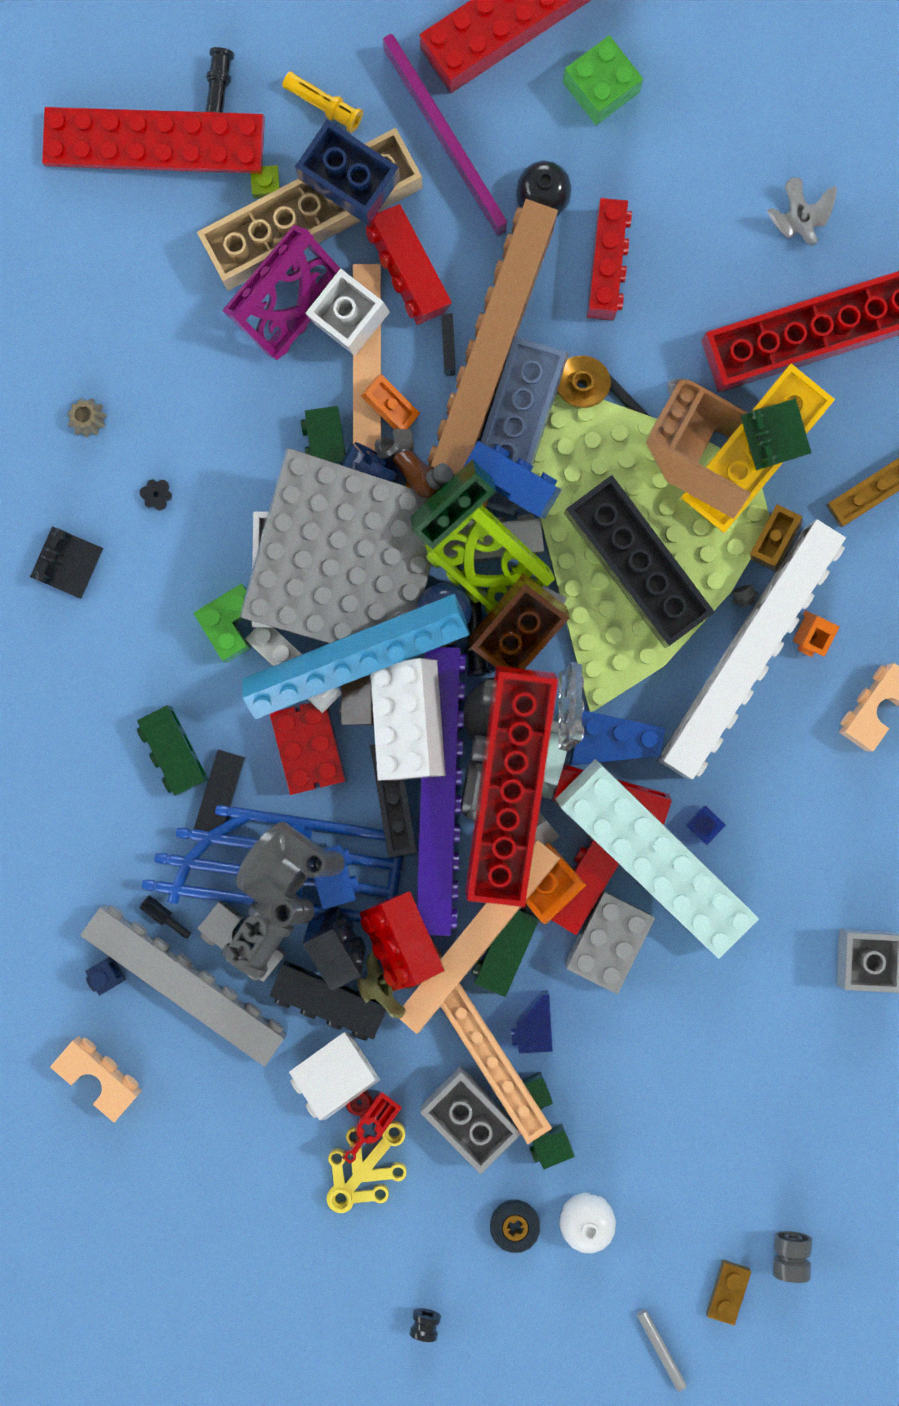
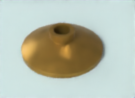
(591, 374)

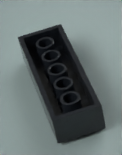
(638, 561)

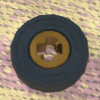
(519, 1239)

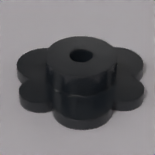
(148, 494)

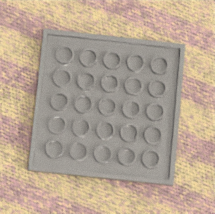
(335, 552)

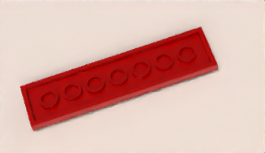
(153, 140)

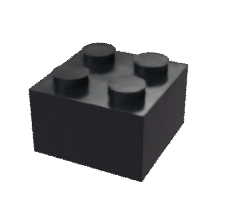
(335, 947)

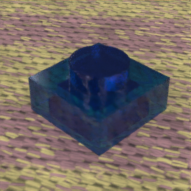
(705, 825)

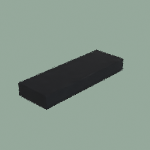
(219, 789)

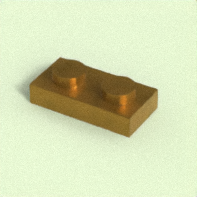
(728, 1292)

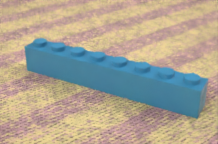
(354, 656)

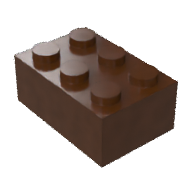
(519, 625)

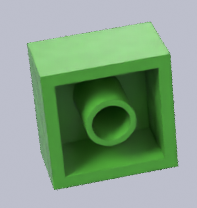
(602, 80)

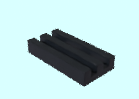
(448, 344)

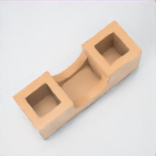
(863, 724)
(82, 1059)

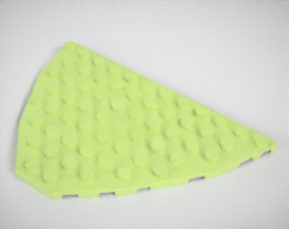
(604, 628)

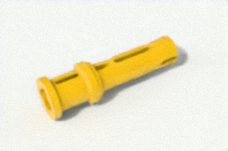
(332, 106)

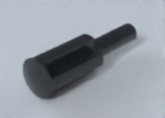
(162, 915)

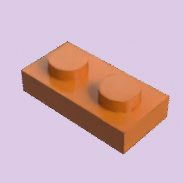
(390, 403)

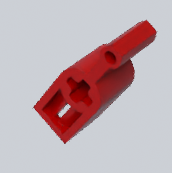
(380, 1124)

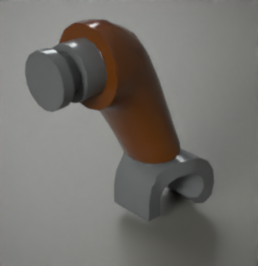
(421, 478)

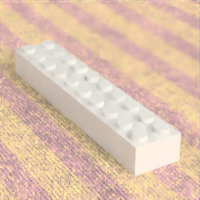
(751, 649)

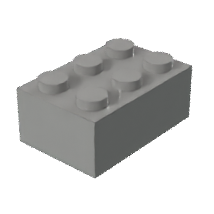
(609, 942)
(470, 1120)

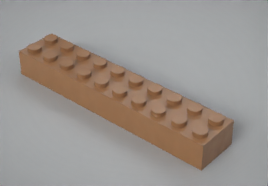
(494, 335)

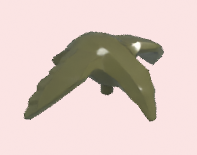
(376, 988)

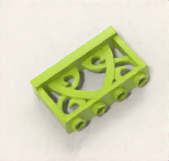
(484, 525)

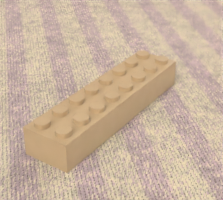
(249, 235)

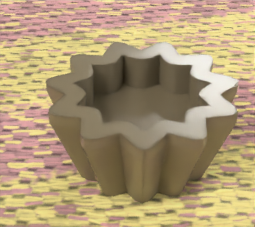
(86, 417)

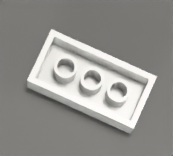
(408, 720)

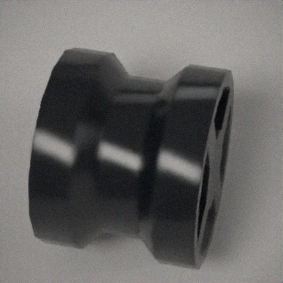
(425, 1325)

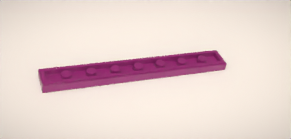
(445, 134)

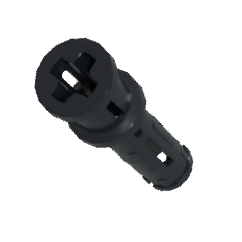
(218, 78)
(477, 665)

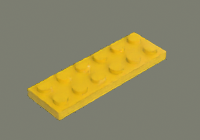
(734, 457)

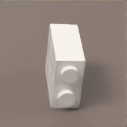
(333, 1076)

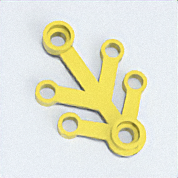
(364, 1172)

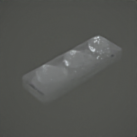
(570, 706)

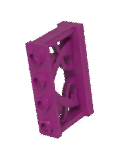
(262, 282)

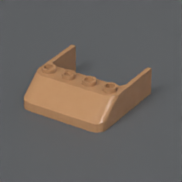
(681, 438)

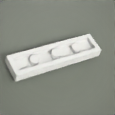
(276, 650)

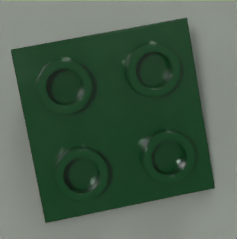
(775, 434)

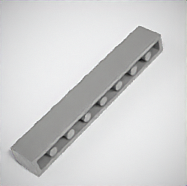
(184, 984)

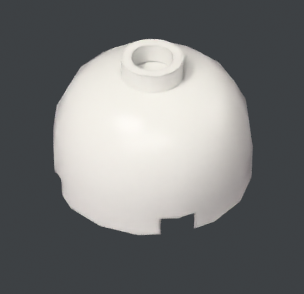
(587, 1223)

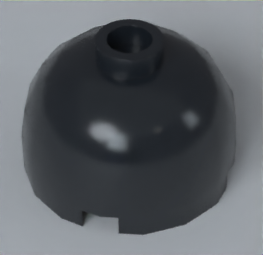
(545, 184)

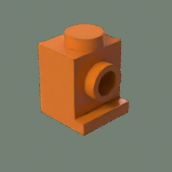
(815, 635)

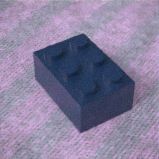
(347, 172)

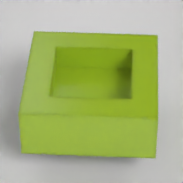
(266, 182)

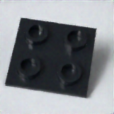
(66, 562)

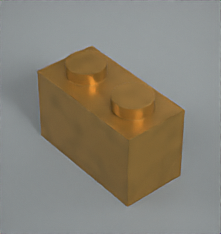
(776, 538)

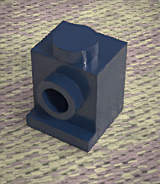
(104, 976)

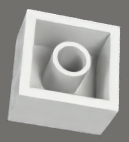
(347, 312)

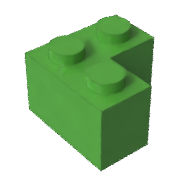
(220, 623)

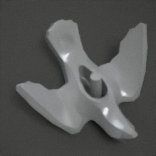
(801, 216)

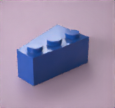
(516, 479)
(615, 739)

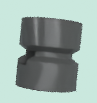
(792, 1254)

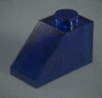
(534, 1027)

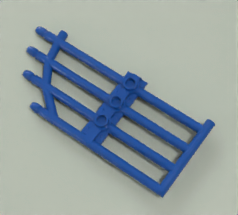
(241, 816)

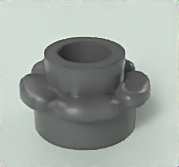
(744, 595)

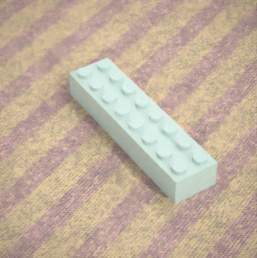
(656, 859)

